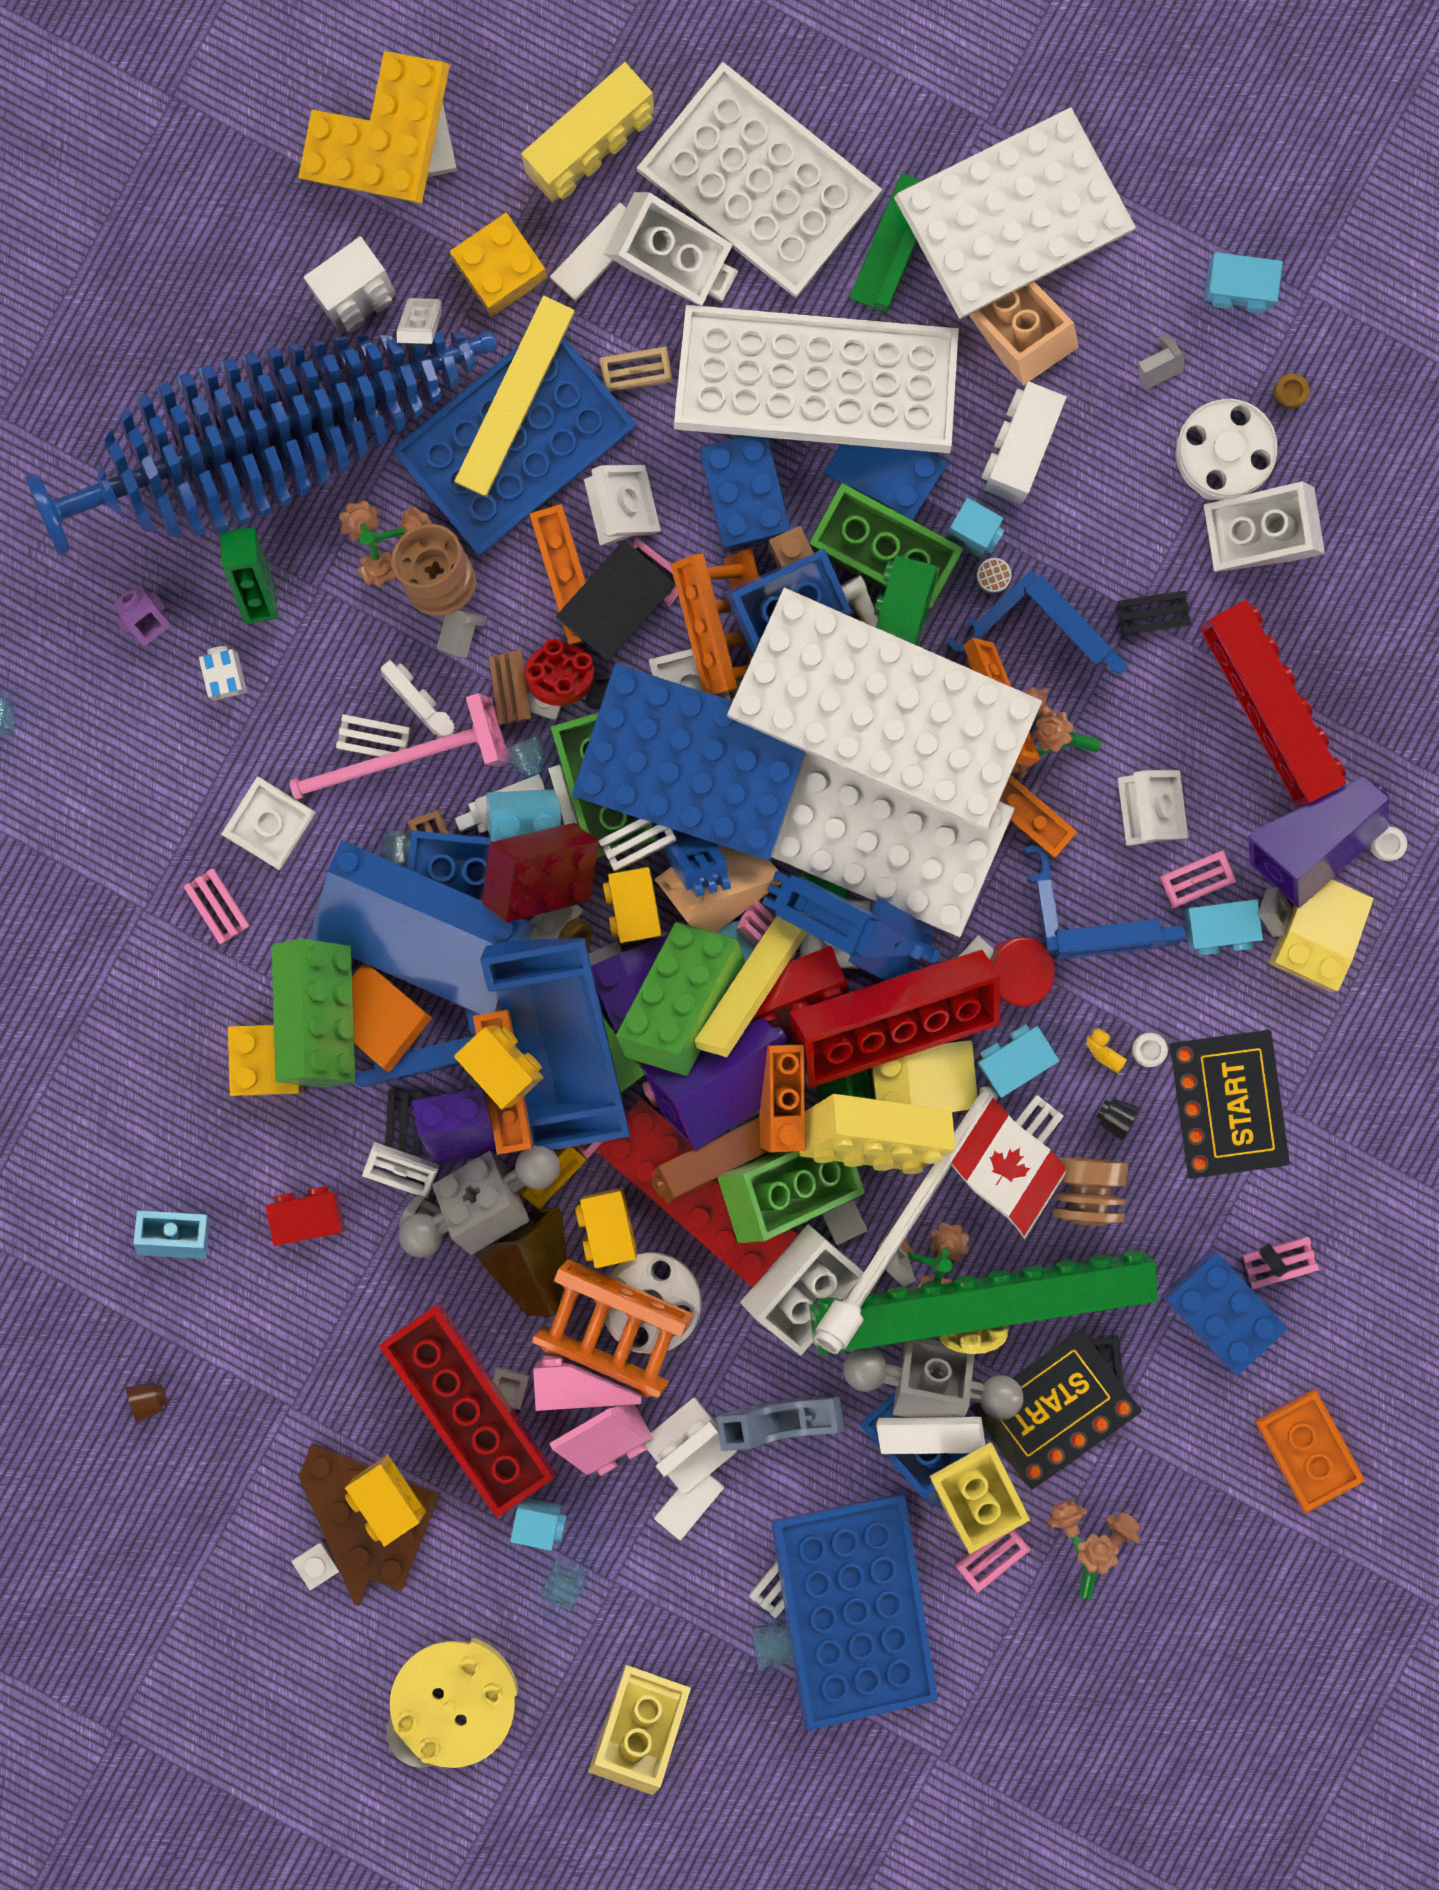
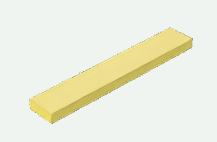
(514, 396)
(750, 988)

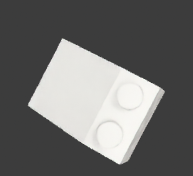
(668, 247)
(1264, 528)

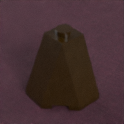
(528, 1262)

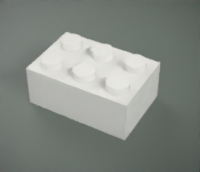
(351, 286)
(1022, 442)
(800, 1277)

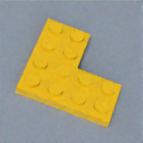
(391, 149)

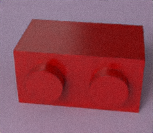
(306, 1216)

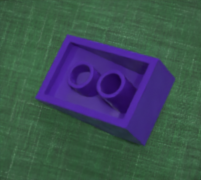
(622, 977)

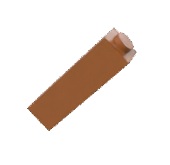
(703, 1166)

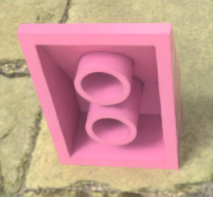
(570, 1385)
(604, 1440)

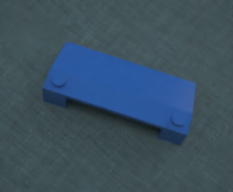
(411, 926)
(562, 1026)

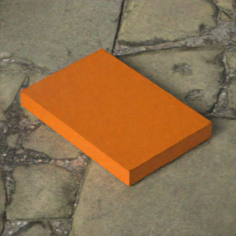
(384, 1017)
(1309, 1450)

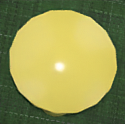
(976, 1341)

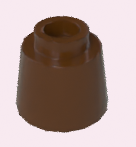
(146, 1400)

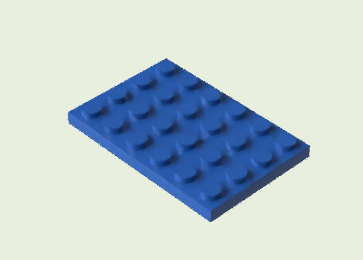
(561, 436)
(687, 765)
(854, 1611)

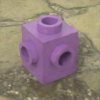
(141, 614)

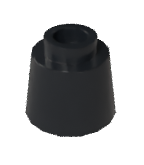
(1117, 1117)

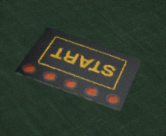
(1229, 1104)
(1066, 1410)

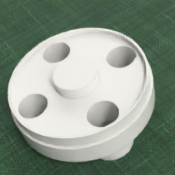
(1226, 449)
(678, 1289)

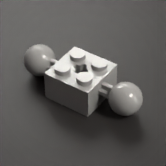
(479, 1202)
(933, 1382)

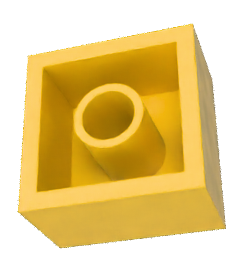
(498, 264)
(634, 906)
(254, 1062)
(500, 1065)
(607, 1228)
(384, 1501)

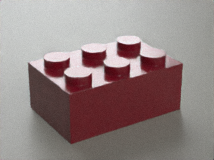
(540, 872)

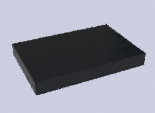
(615, 601)

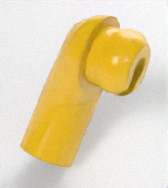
(1102, 1053)

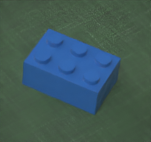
(744, 492)
(1224, 1312)

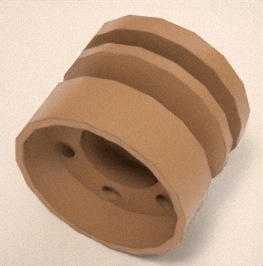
(433, 570)
(1090, 1191)

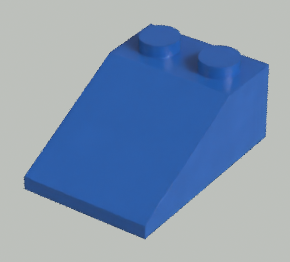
(888, 475)
(757, 598)
(451, 860)
(904, 924)
(914, 1467)

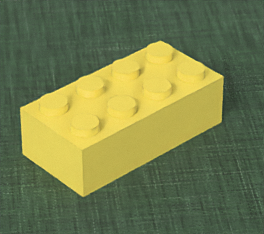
(589, 133)
(877, 1134)

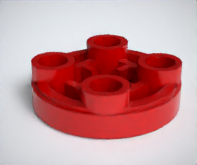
(559, 673)
(1023, 970)

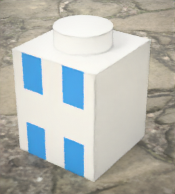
(222, 673)

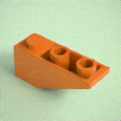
(783, 1100)

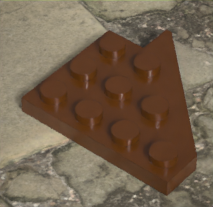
(354, 1551)

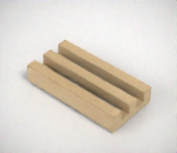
(639, 382)

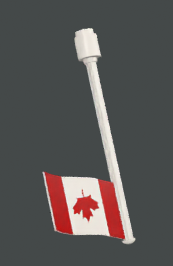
(997, 1163)

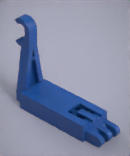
(1058, 610)
(697, 863)
(840, 921)
(1095, 939)
(419, 1060)

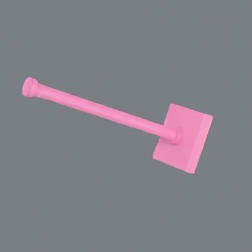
(484, 732)

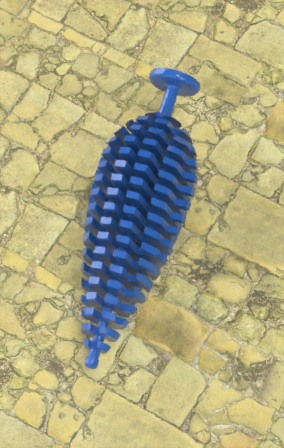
(317, 409)

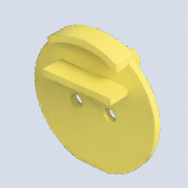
(474, 1684)

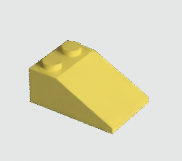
(1323, 936)
(930, 1078)
(979, 1498)
(640, 1730)

